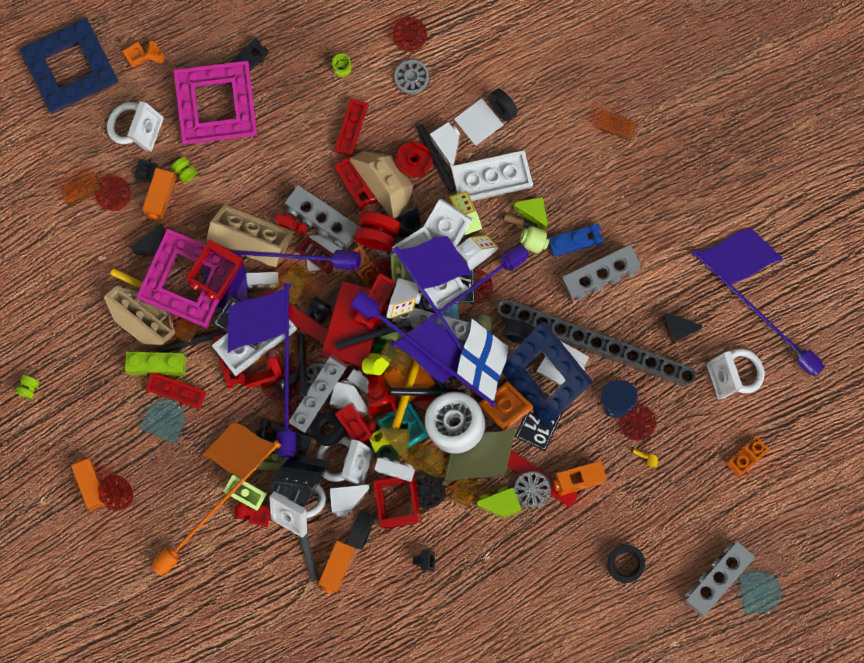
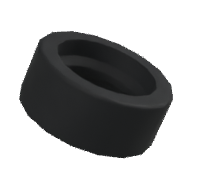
(517, 330)
(361, 530)
(626, 549)

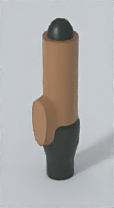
(520, 223)

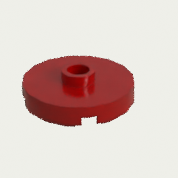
(417, 152)

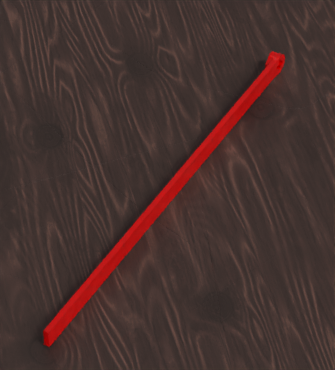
(515, 461)

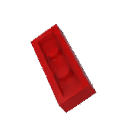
(351, 127)
(176, 391)

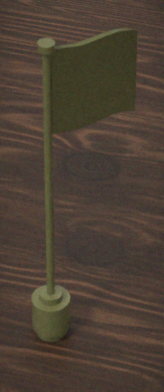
(492, 452)

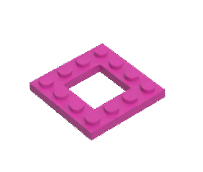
(235, 73)
(152, 286)

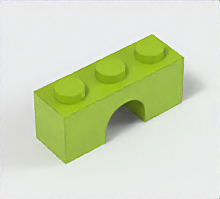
(149, 362)

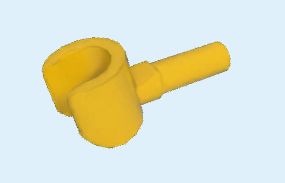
(652, 459)

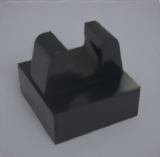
(145, 170)
(318, 310)
(426, 561)

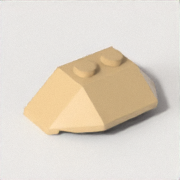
(384, 180)
(138, 318)

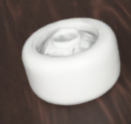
(446, 411)

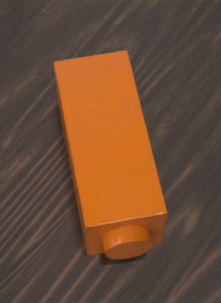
(159, 194)
(579, 478)
(88, 482)
(336, 568)

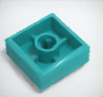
(411, 419)

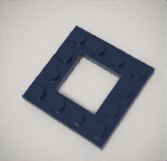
(98, 80)
(576, 378)

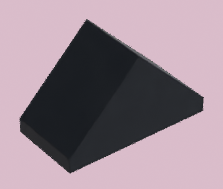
(150, 243)
(680, 328)

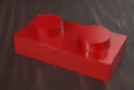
(354, 423)

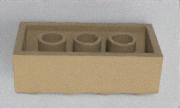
(249, 233)

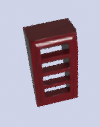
(324, 265)

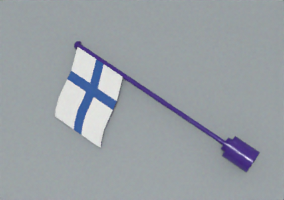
(479, 360)

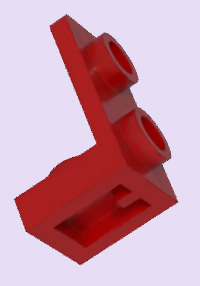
(272, 374)

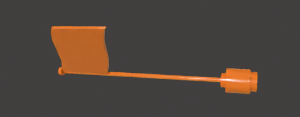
(238, 453)

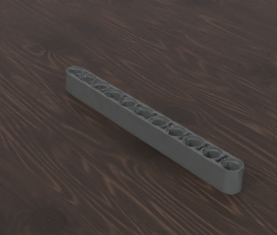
(606, 342)

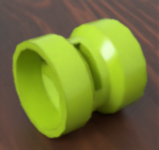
(340, 61)
(184, 169)
(28, 382)

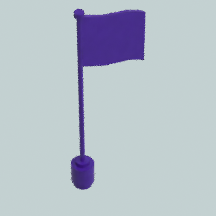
(740, 259)
(432, 266)
(239, 288)
(258, 322)
(437, 339)

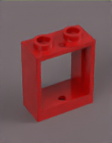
(213, 247)
(385, 523)

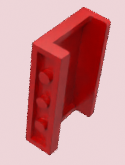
(343, 327)

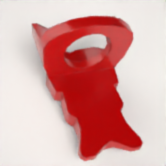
(379, 395)

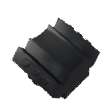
(299, 478)

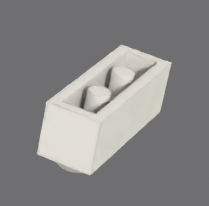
(262, 280)
(358, 380)
(394, 469)

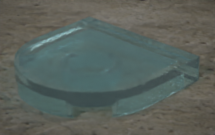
(164, 420)
(759, 592)

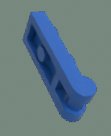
(575, 240)

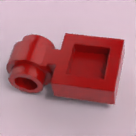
(258, 517)

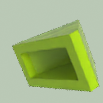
(533, 210)

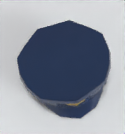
(619, 398)

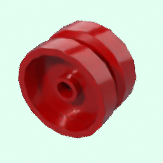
(376, 231)

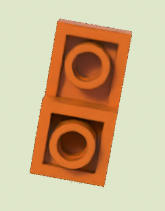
(365, 267)
(747, 456)

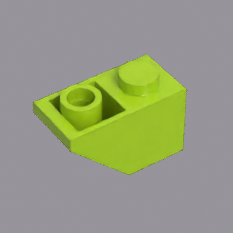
(501, 504)

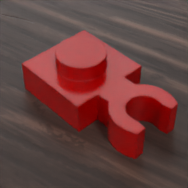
(286, 221)

